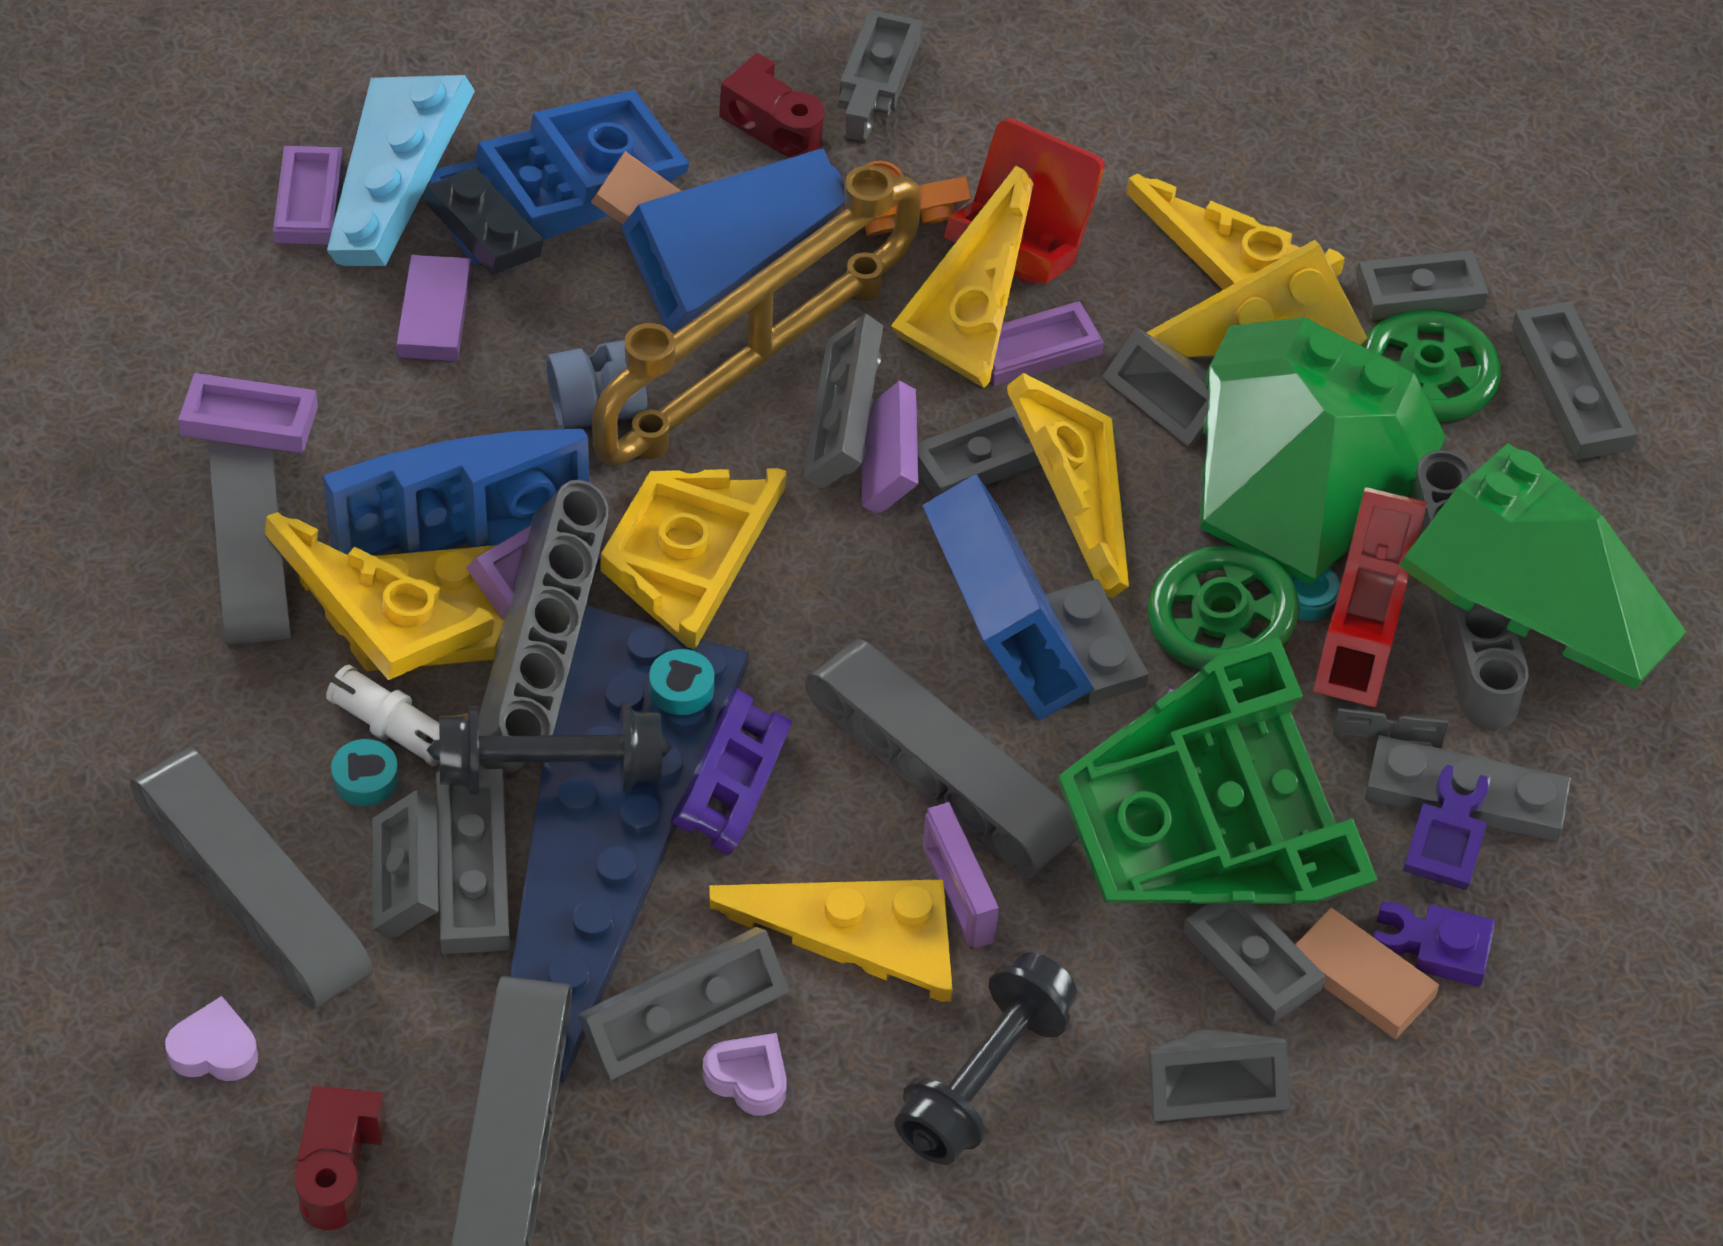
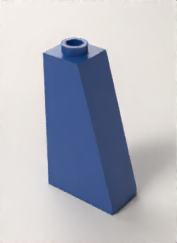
(724, 232)
(1006, 598)

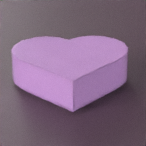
(212, 1043)
(748, 1071)

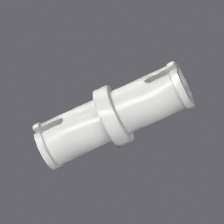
(386, 712)

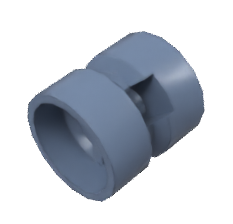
(579, 379)

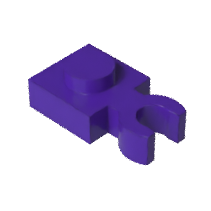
(1446, 837)
(1446, 941)

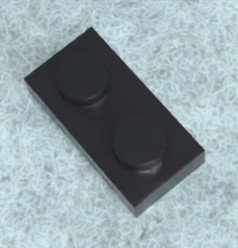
(484, 221)

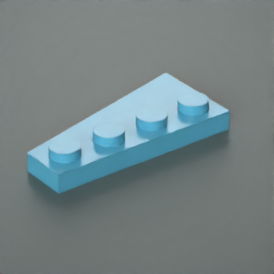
(392, 160)

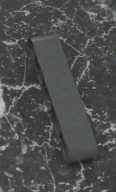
(248, 562)
(555, 603)
(1481, 652)
(944, 755)
(253, 875)
(513, 1114)

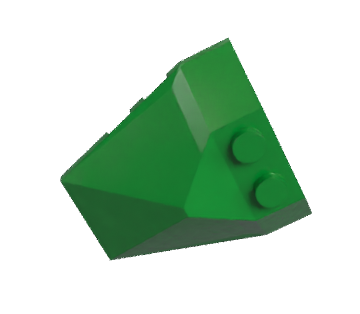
(1299, 435)
(1549, 564)
(1214, 796)

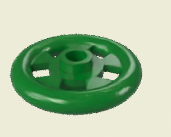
(1458, 336)
(1240, 567)

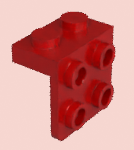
(1060, 201)

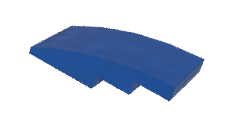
(566, 159)
(451, 491)

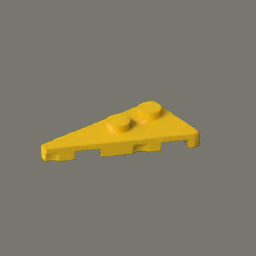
(1216, 238)
(1286, 289)
(965, 298)
(1081, 466)
(381, 608)
(875, 924)

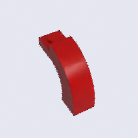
(1369, 598)

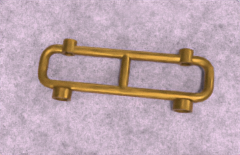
(654, 349)

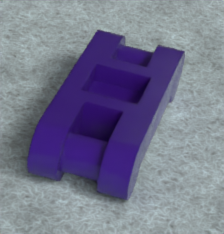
(733, 771)

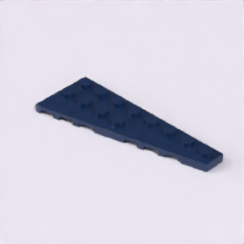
(590, 840)

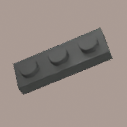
(1574, 380)
(844, 402)
(1516, 799)
(473, 866)
(683, 1003)

